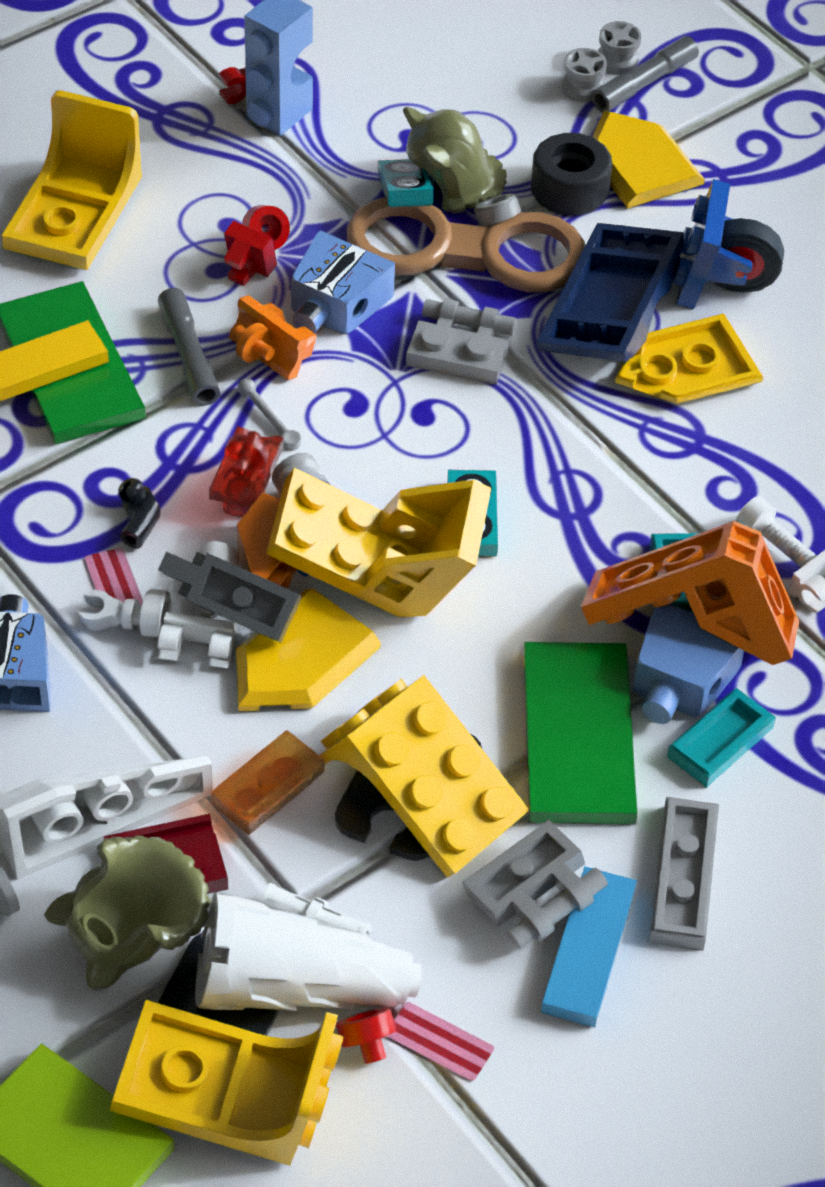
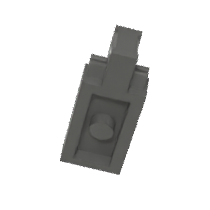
(233, 593)

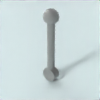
(292, 438)

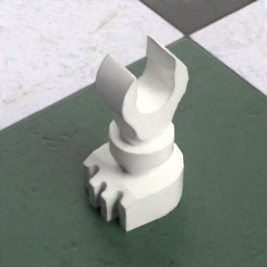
(130, 613)

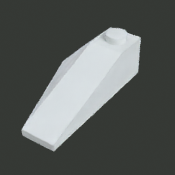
(74, 811)

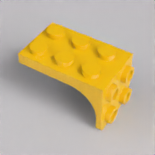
(82, 184)
(428, 772)
(227, 1081)

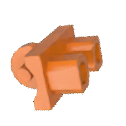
(267, 337)

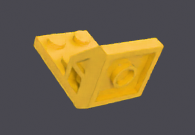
(388, 557)

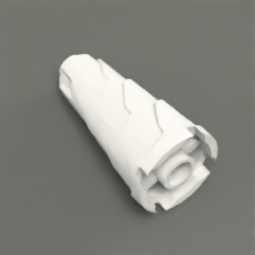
(290, 961)

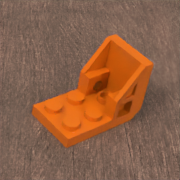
(725, 579)

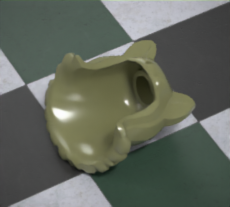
(454, 155)
(132, 906)

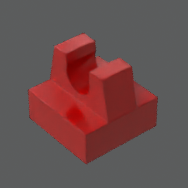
(248, 253)

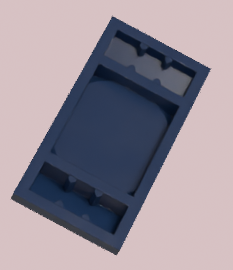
(613, 292)

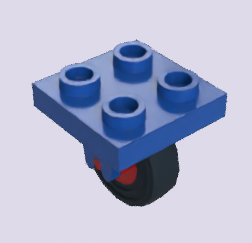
(728, 251)

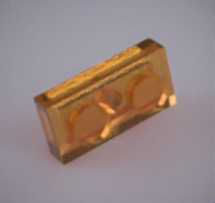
(267, 782)

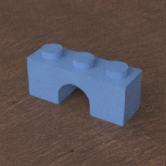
(274, 38)

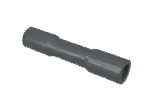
(663, 63)
(195, 365)

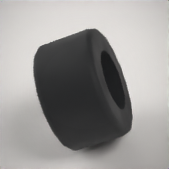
(571, 173)

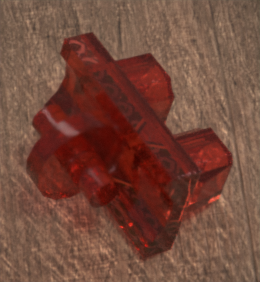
(245, 470)

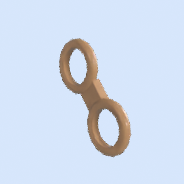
(472, 245)

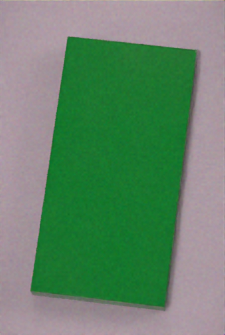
(85, 401)
(579, 733)

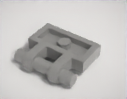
(460, 351)
(527, 872)

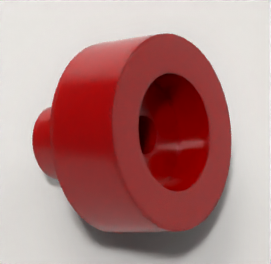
(269, 221)
(366, 1031)

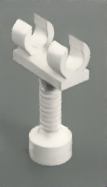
(808, 580)
(201, 626)

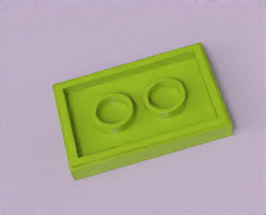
(62, 1132)

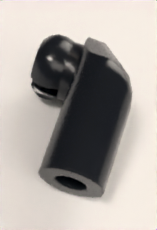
(141, 509)

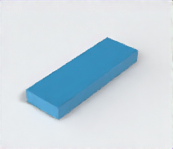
(589, 953)

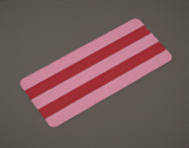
(113, 574)
(441, 1041)

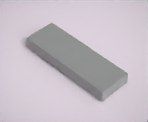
(684, 873)

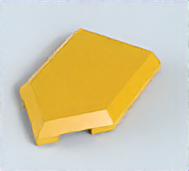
(644, 159)
(690, 361)
(311, 661)

